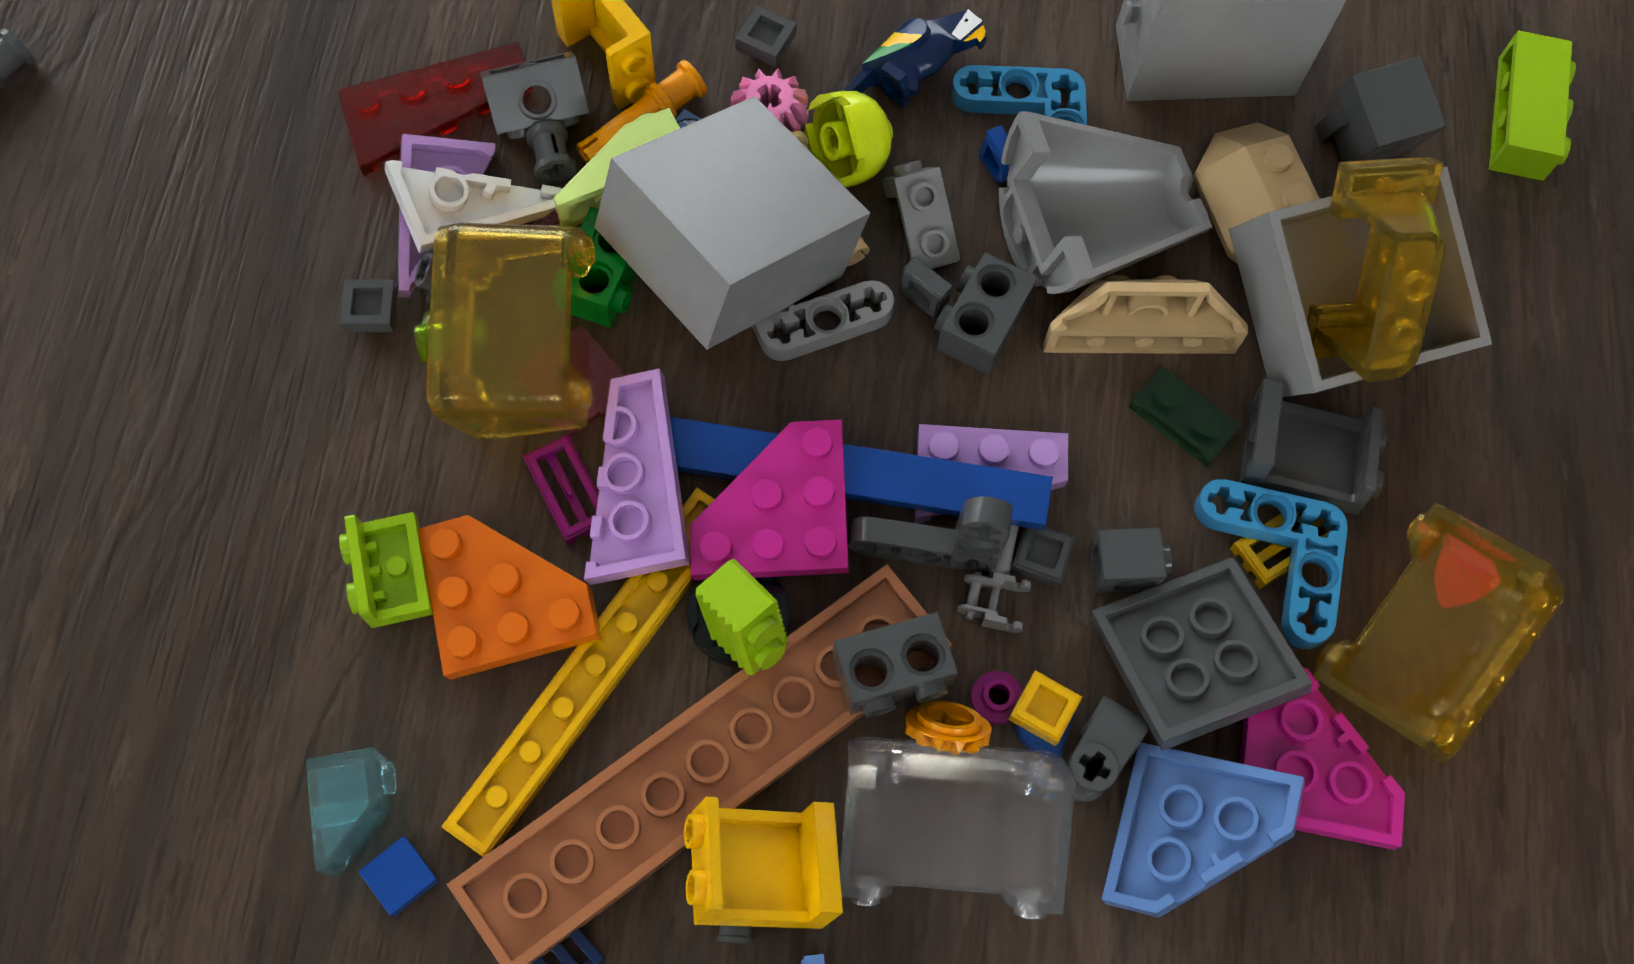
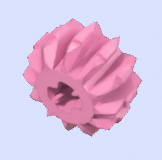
(778, 96)

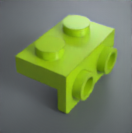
(386, 569)

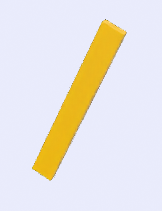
(569, 702)

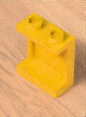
(618, 34)
(763, 866)

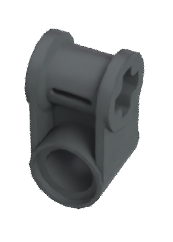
(1105, 745)

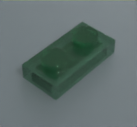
(1184, 416)

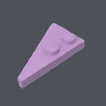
(426, 154)

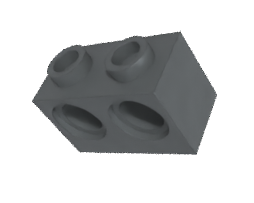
(989, 314)
(888, 651)

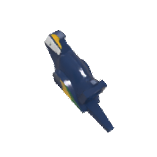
(918, 52)

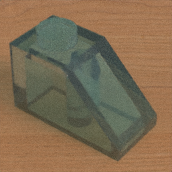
(347, 804)

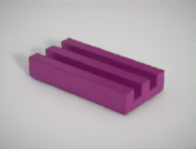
(548, 452)

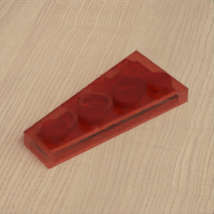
(418, 103)

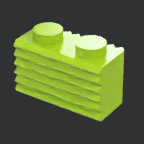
(742, 617)

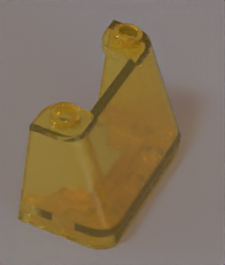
(505, 329)
(1445, 633)

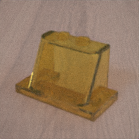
(1400, 270)

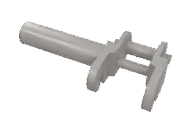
(999, 579)

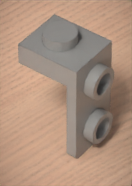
(924, 213)

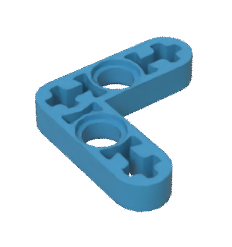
(1040, 82)
(1304, 545)

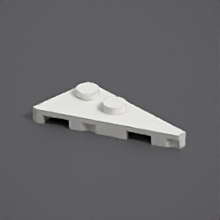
(451, 198)

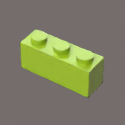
(1532, 106)

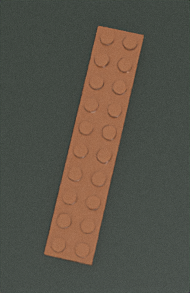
(635, 810)

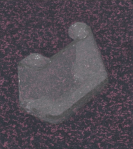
(956, 823)

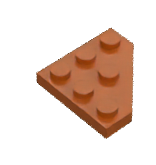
(499, 599)

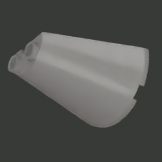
(1091, 200)

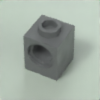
(1128, 560)

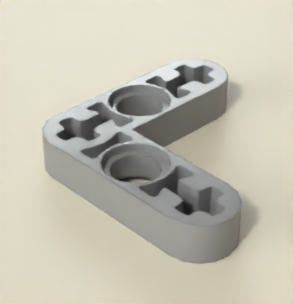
(789, 320)

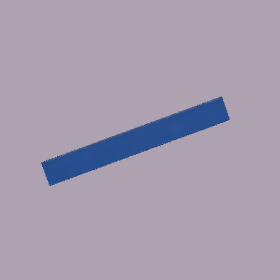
(873, 473)

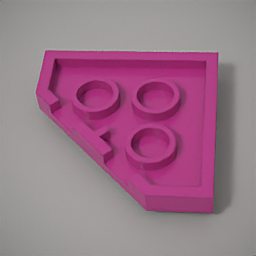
(781, 510)
(1344, 786)

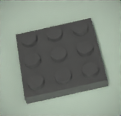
(1199, 653)

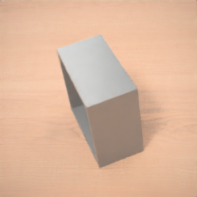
(1220, 46)
(729, 220)
(1314, 258)

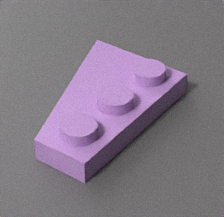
(999, 448)

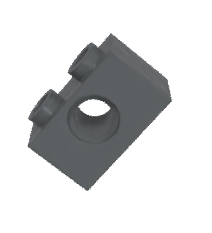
(555, 73)

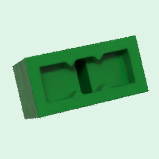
(607, 271)

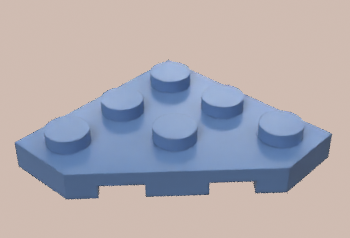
(1193, 825)

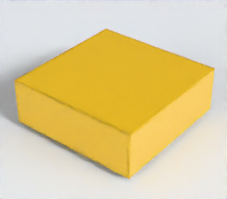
(1045, 708)

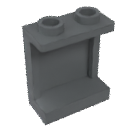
(1312, 450)

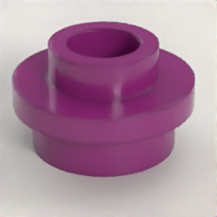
(985, 707)

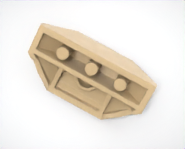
(1249, 175)
(1147, 317)

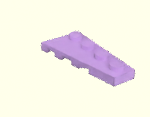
(639, 498)

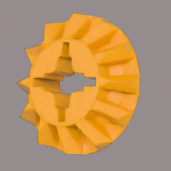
(948, 727)

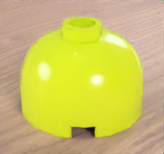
(849, 135)

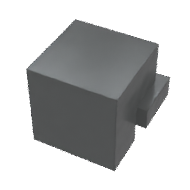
(1383, 113)

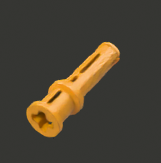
(669, 93)

